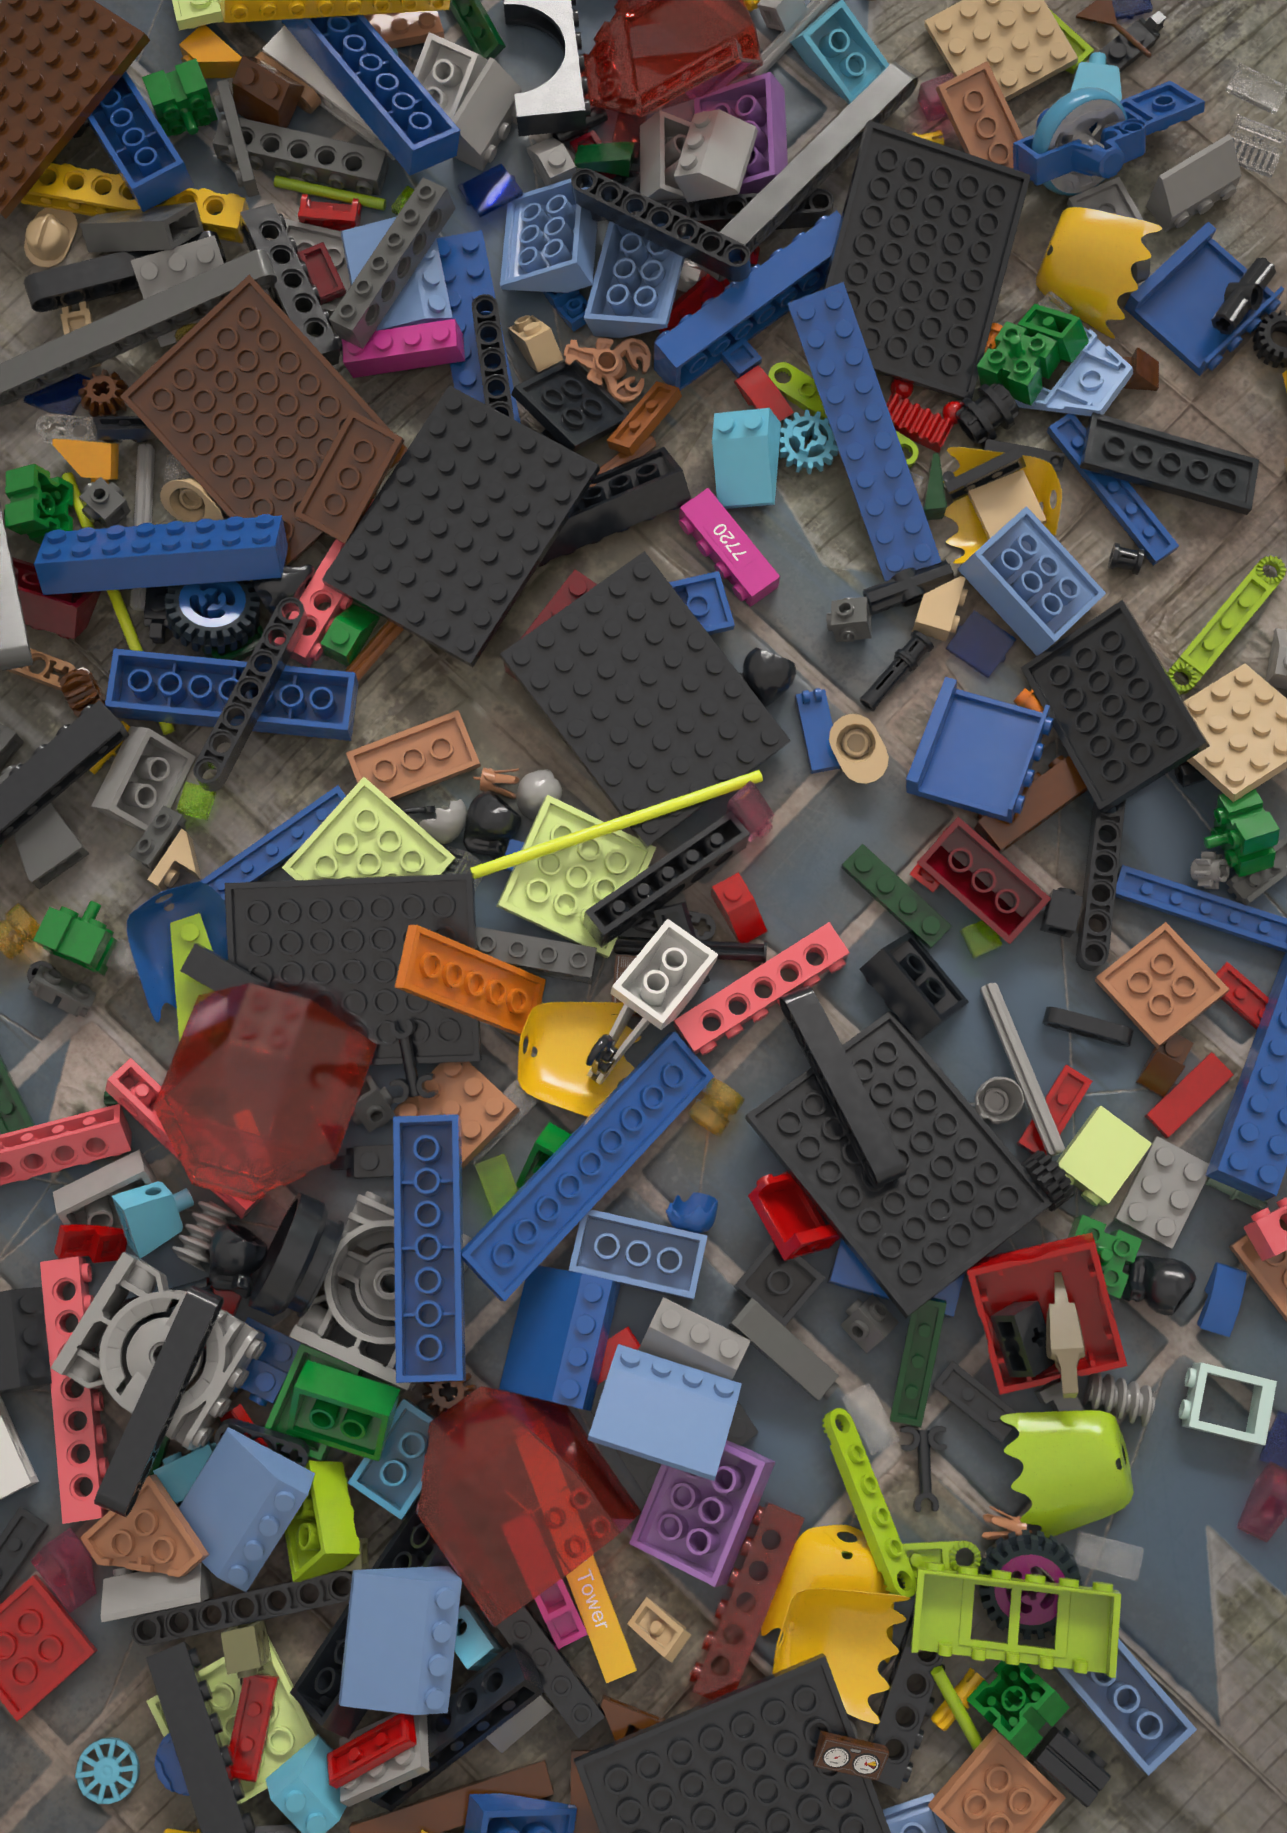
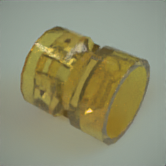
(25, 926)
(721, 1097)

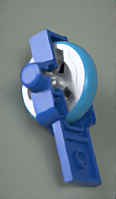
(1094, 134)

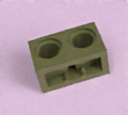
(246, 1648)

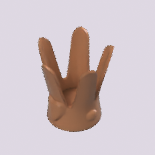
(490, 778)
(1011, 1524)

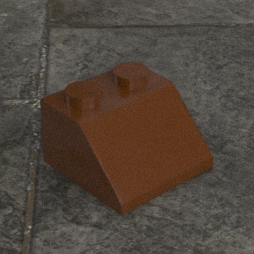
(264, 93)

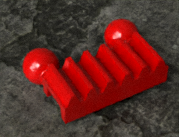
(917, 423)

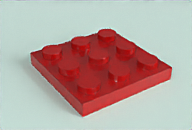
(36, 1647)

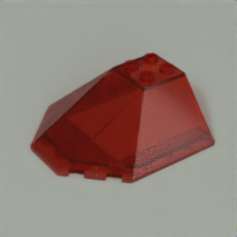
(669, 53)
(260, 1089)
(516, 1496)

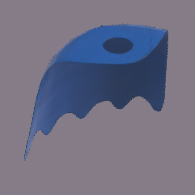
(151, 937)

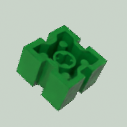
(180, 98)
(1019, 362)
(37, 502)
(1244, 833)
(77, 938)
(1113, 1251)
(1018, 1705)

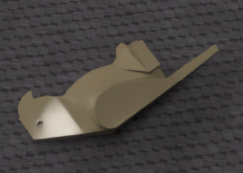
(1064, 1338)

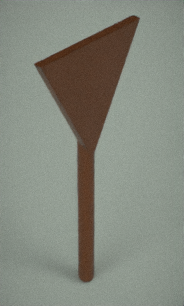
(1103, 12)

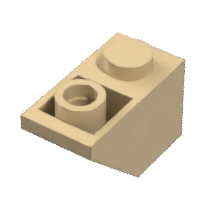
(535, 342)
(938, 609)

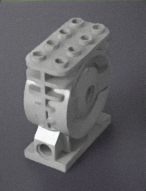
(368, 1227)
(228, 1349)

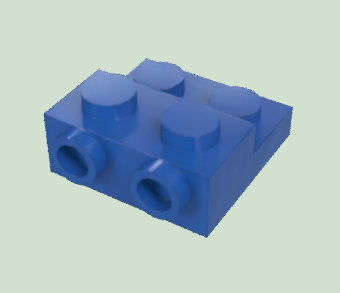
(707, 601)
(271, 1368)

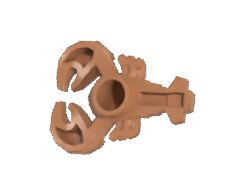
(610, 364)

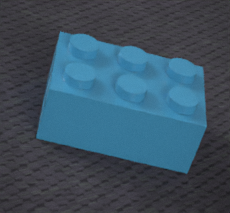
(397, 1476)

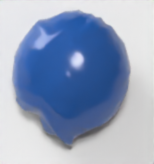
(693, 1215)

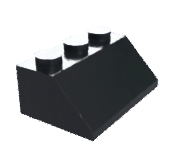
(913, 985)
(23, 1341)

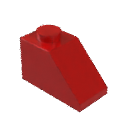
(738, 908)

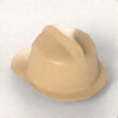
(50, 237)
(188, 501)
(858, 748)

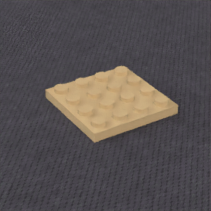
(1012, 35)
(1245, 731)

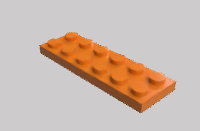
(467, 980)

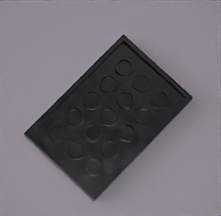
(1114, 706)

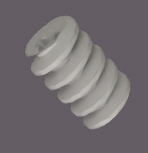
(200, 1234)
(1120, 1397)

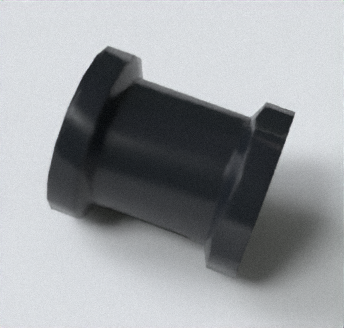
(1126, 558)

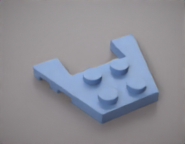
(1088, 382)

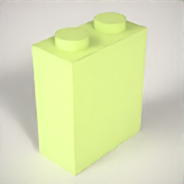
(1102, 1156)

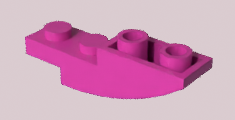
(560, 1614)

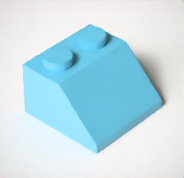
(303, 1789)

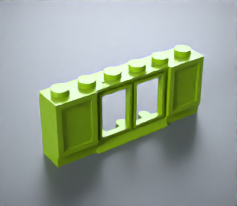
(1084, 1619)

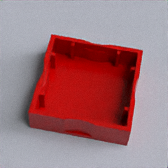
(1029, 1276)

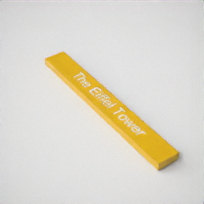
(600, 1621)

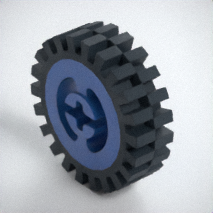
(217, 622)

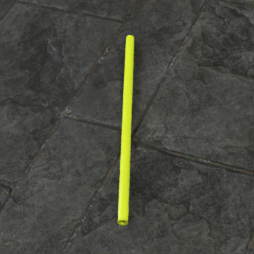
(114, 595)
(615, 824)

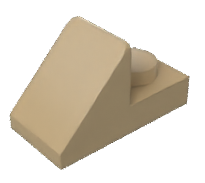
(178, 855)
(659, 1629)

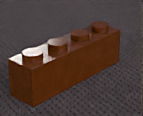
(1042, 800)

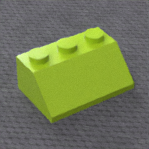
(323, 1529)

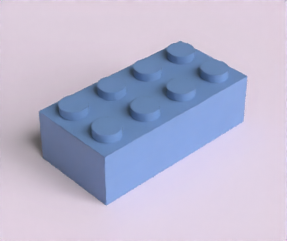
(638, 1254)
(1132, 1710)

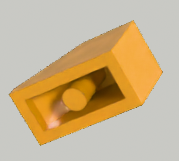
(212, 53)
(90, 458)

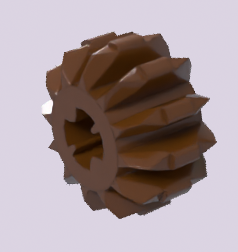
(103, 394)
(80, 689)
(443, 1401)

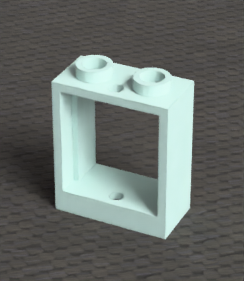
(1259, 1411)

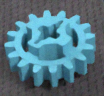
(796, 435)

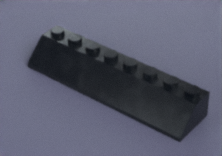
(622, 499)

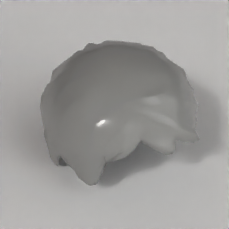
(534, 789)
(448, 822)
(999, 1100)

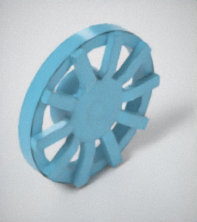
(107, 1770)

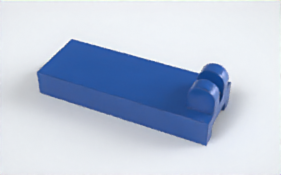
(816, 728)

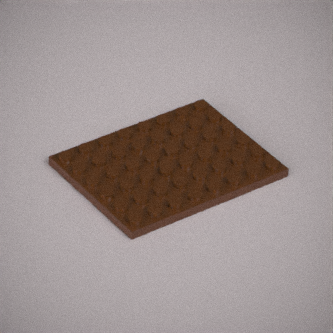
(53, 75)
(249, 409)

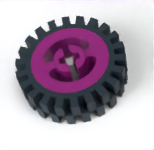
(1024, 1556)

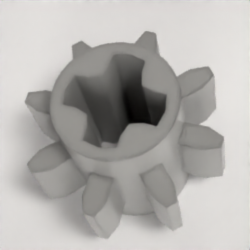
(1209, 870)

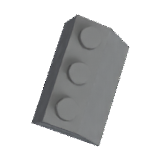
(486, 115)
(660, 150)
(714, 156)
(1195, 184)
(142, 778)
(90, 1197)
(693, 1341)
(144, 1592)

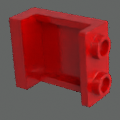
(790, 1217)

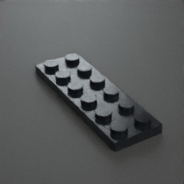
(1169, 463)

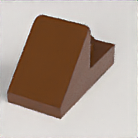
(1145, 371)
(1164, 1065)
(620, 1715)

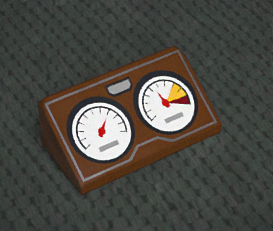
(850, 1755)

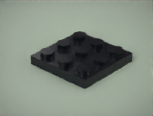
(570, 405)

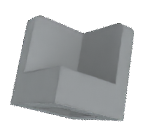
(781, 13)

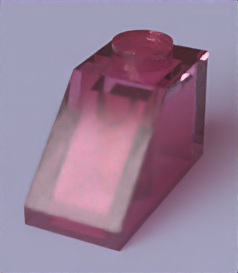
(752, 811)
(1266, 1503)
(67, 1569)

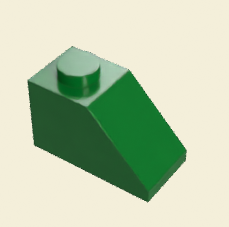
(1059, 326)
(348, 634)
(543, 1148)

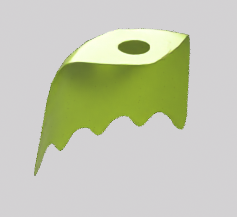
(1069, 1467)

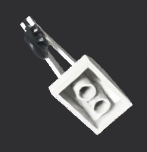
(655, 987)

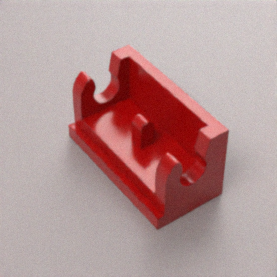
(330, 215)

